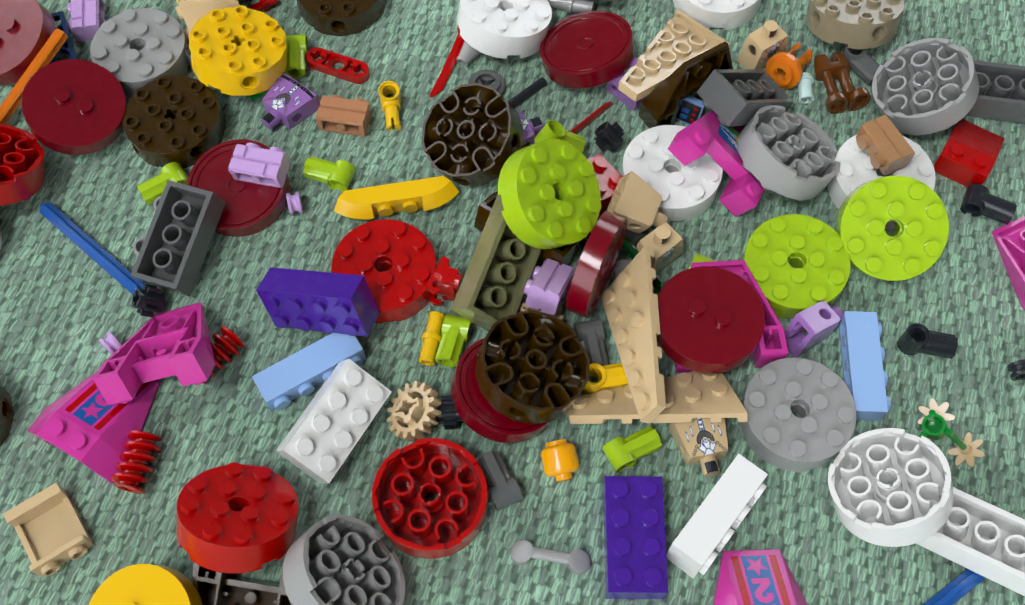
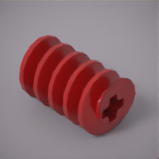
(223, 347)
(135, 461)

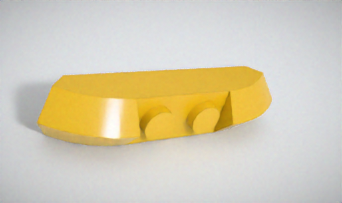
(395, 197)

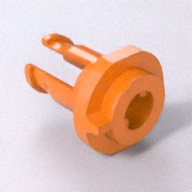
(786, 68)

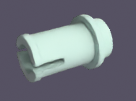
(805, 89)

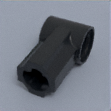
(979, 202)
(927, 342)

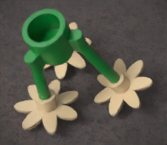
(935, 428)

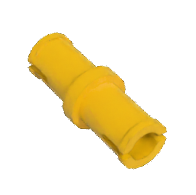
(431, 338)

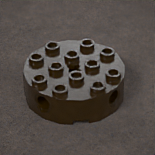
(341, 16)
(173, 121)
(471, 134)
(531, 367)

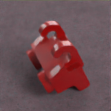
(444, 281)

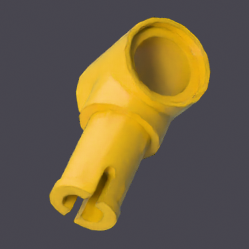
(390, 105)

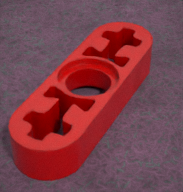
(332, 58)

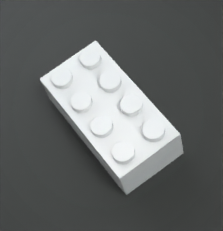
(334, 421)
(716, 515)
(983, 541)

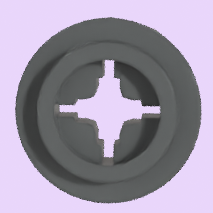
(490, 78)

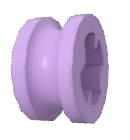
(294, 203)
(110, 343)

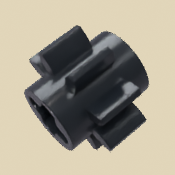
(609, 136)
(148, 300)
(449, 415)

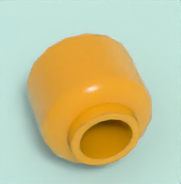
(560, 460)

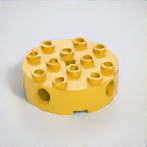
(238, 50)

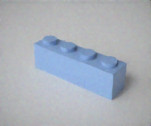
(864, 364)
(306, 369)

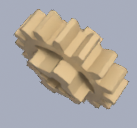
(414, 411)

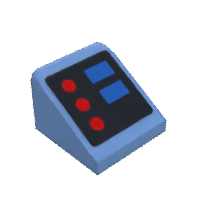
(690, 110)

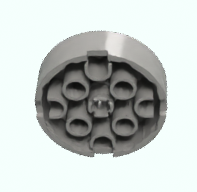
(140, 47)
(926, 86)
(788, 153)
(819, 399)
(342, 564)

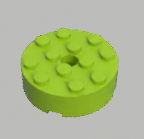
(549, 194)
(918, 221)
(800, 243)

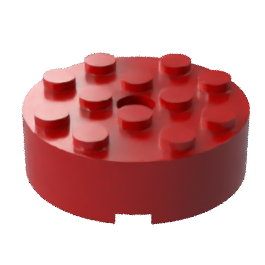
(20, 165)
(394, 263)
(236, 518)
(435, 526)

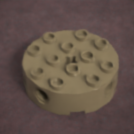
(855, 22)

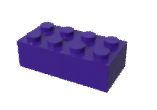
(318, 301)
(634, 538)

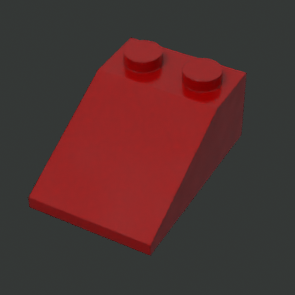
(968, 154)

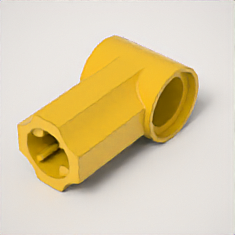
(609, 377)

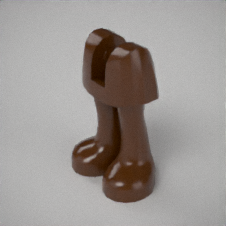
(839, 69)

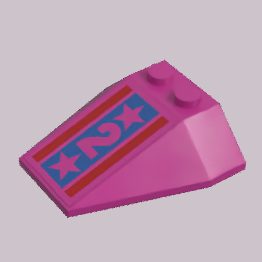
(92, 429)
(756, 579)

